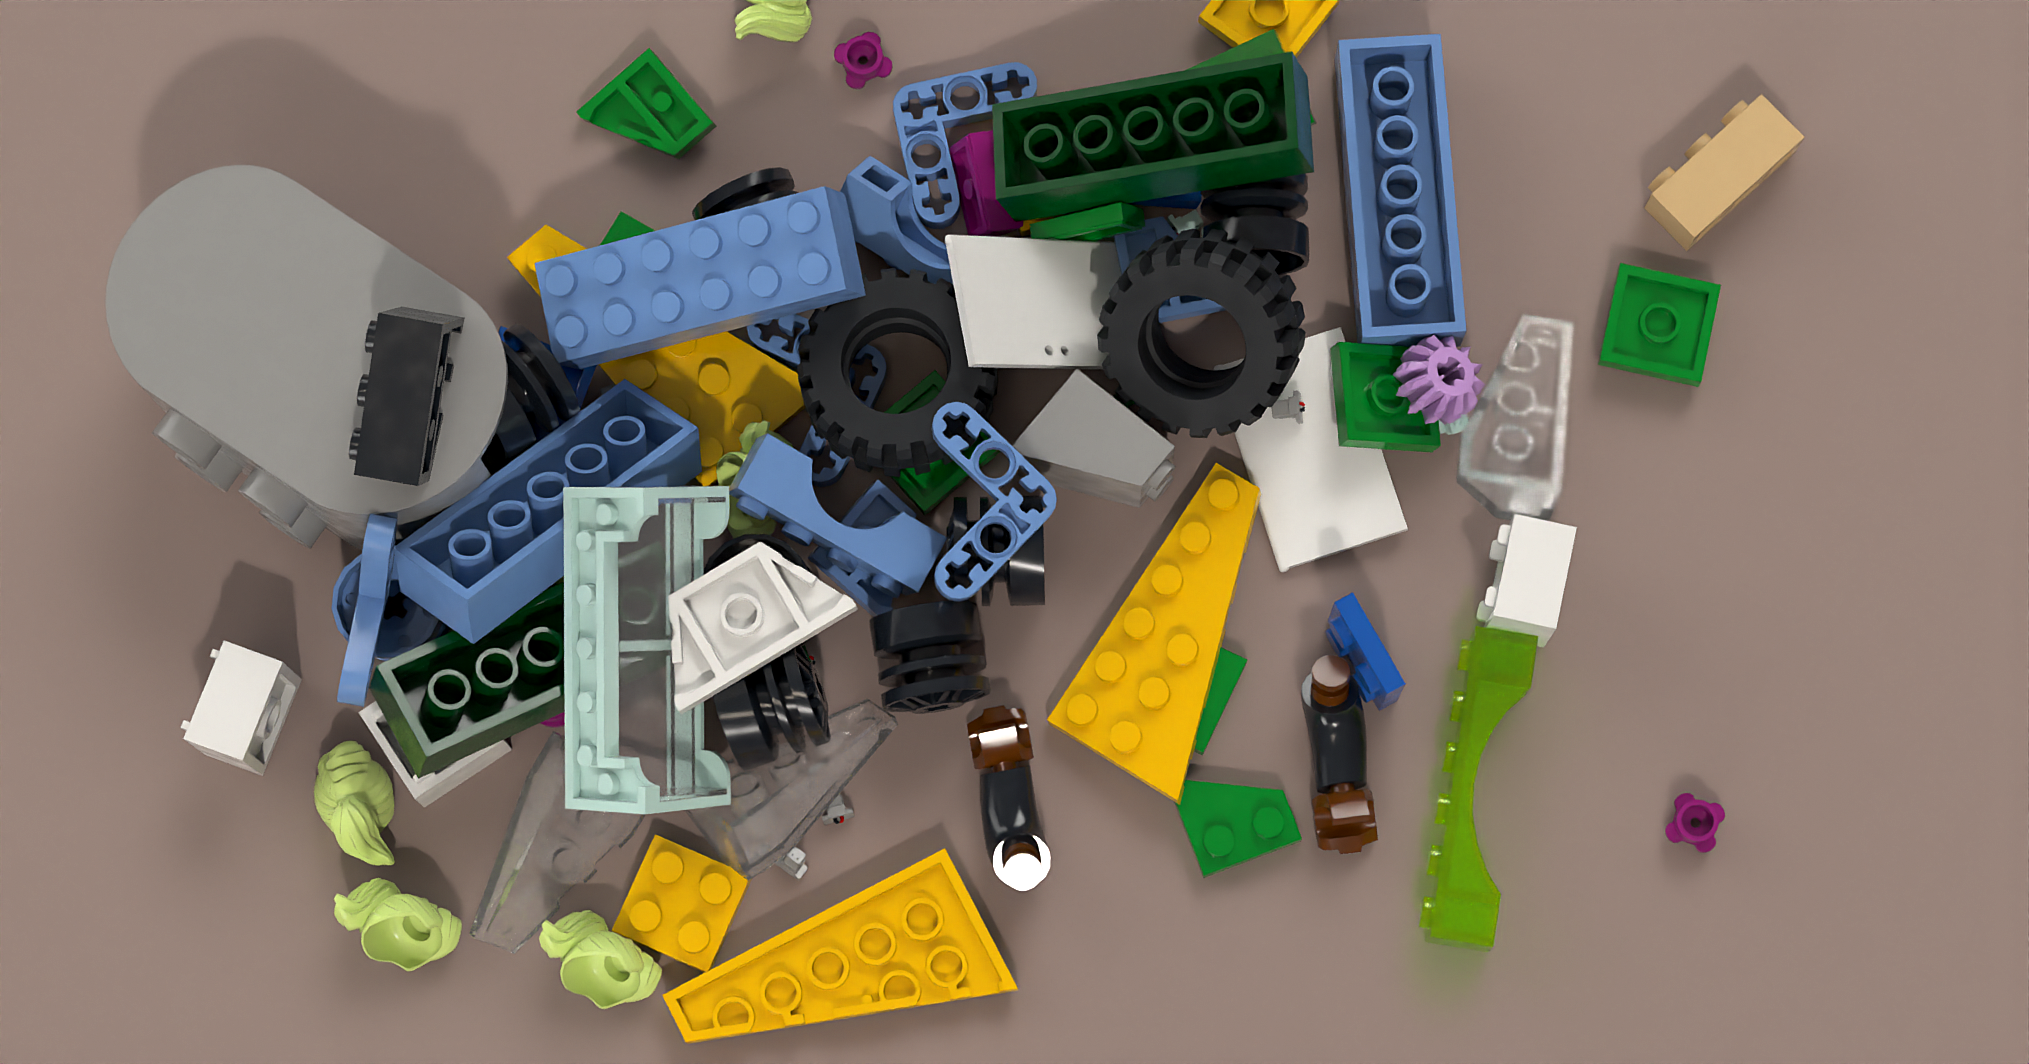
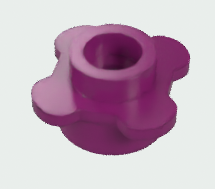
(859, 46)
(1708, 815)

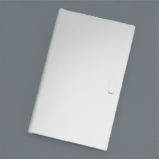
(1031, 299)
(1312, 489)

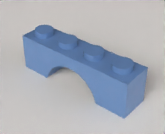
(887, 221)
(779, 485)

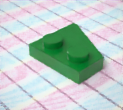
(649, 108)
(1234, 823)

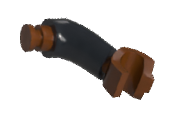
(1339, 749)
(1007, 797)

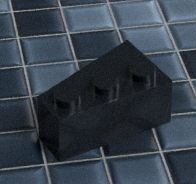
(403, 394)

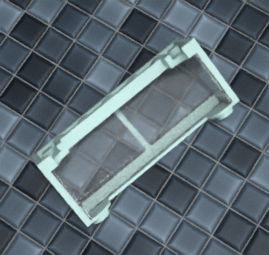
(622, 726)

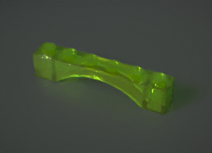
(1464, 895)

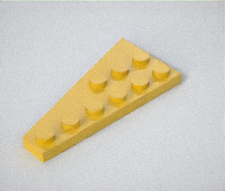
(707, 380)
(1156, 661)
(874, 953)

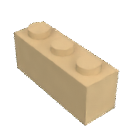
(1722, 170)

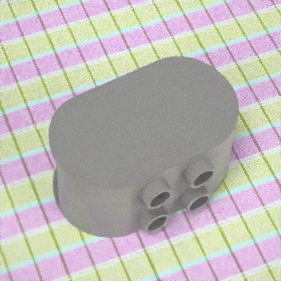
(249, 330)

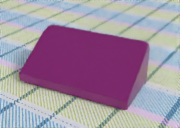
(975, 179)

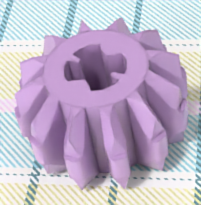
(1439, 379)

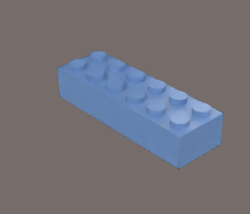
(1399, 190)
(700, 278)
(508, 534)

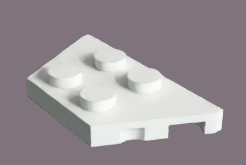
(744, 619)

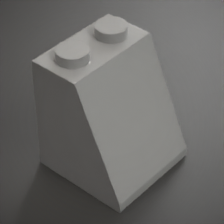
(1097, 446)

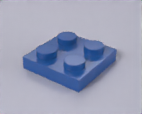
(1354, 636)

